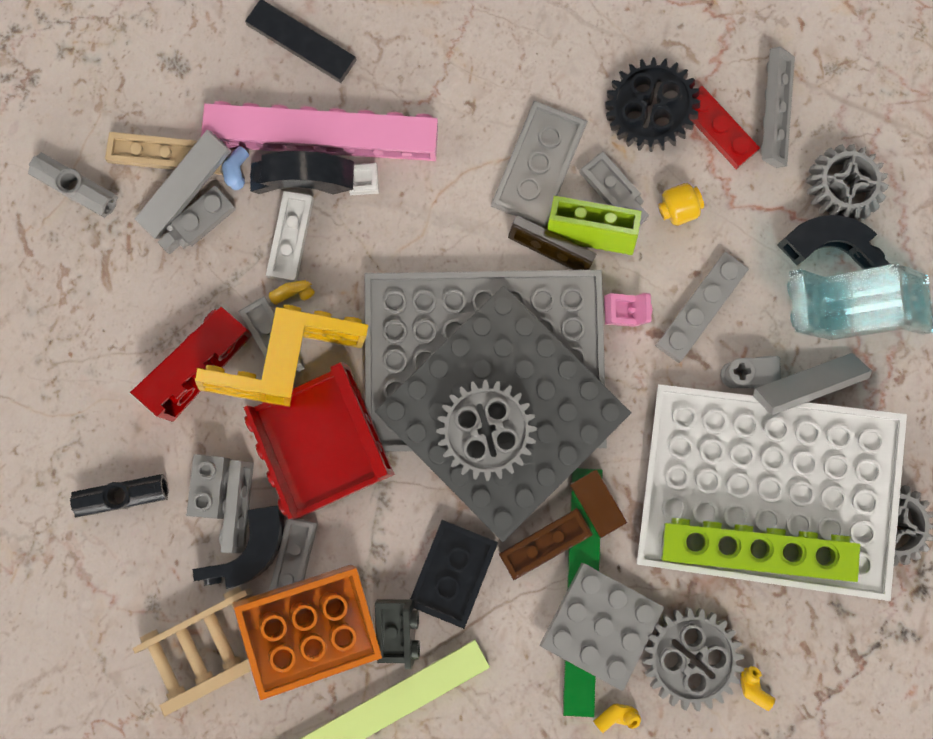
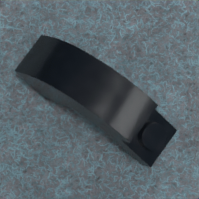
(302, 170)
(834, 232)
(264, 542)

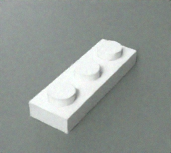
(290, 236)

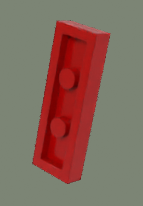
(723, 130)

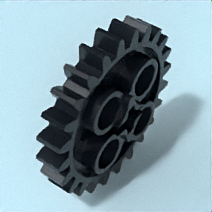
(627, 99)

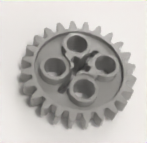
(513, 422)
(675, 679)

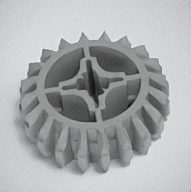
(868, 181)
(918, 530)

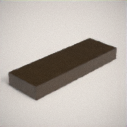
(550, 245)

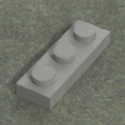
(235, 506)

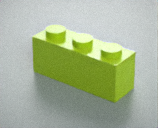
(595, 224)

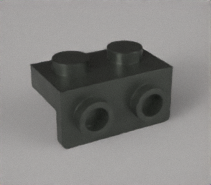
(395, 631)

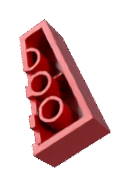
(172, 382)

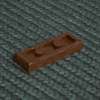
(545, 544)

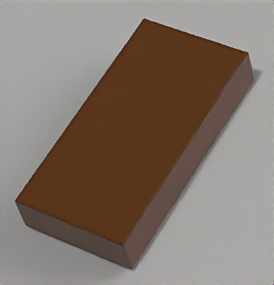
(598, 503)

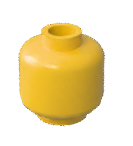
(681, 204)

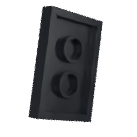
(453, 574)

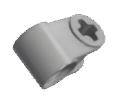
(754, 372)

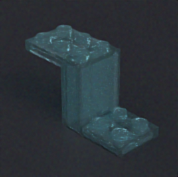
(860, 302)

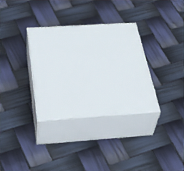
(365, 179)

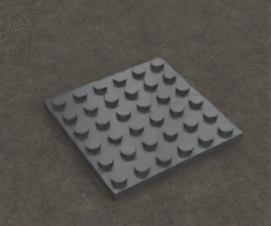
(568, 403)

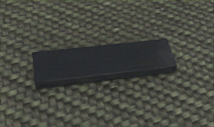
(300, 41)

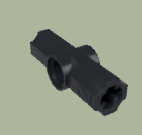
(102, 498)

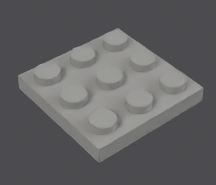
(602, 626)

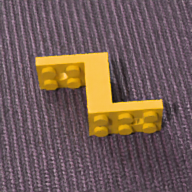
(283, 355)

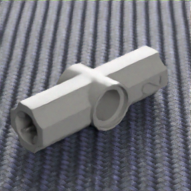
(59, 178)

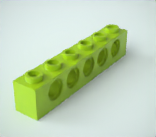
(842, 564)

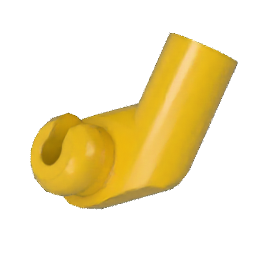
(290, 289)
(752, 690)
(618, 714)

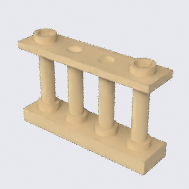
(205, 681)

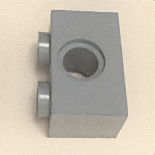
(207, 486)

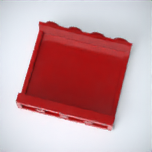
(319, 444)

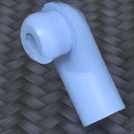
(231, 168)

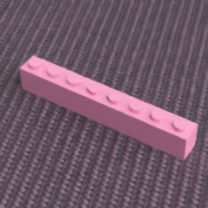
(323, 131)

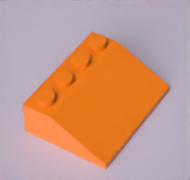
(307, 631)

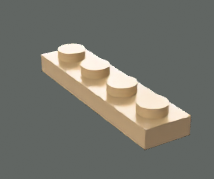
(148, 151)

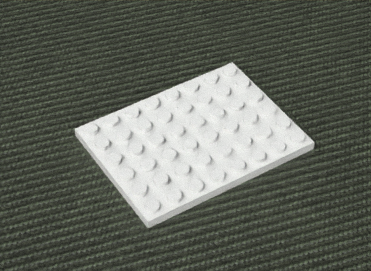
(789, 470)

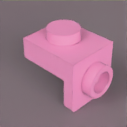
(627, 309)

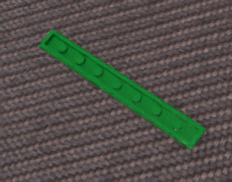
(579, 684)

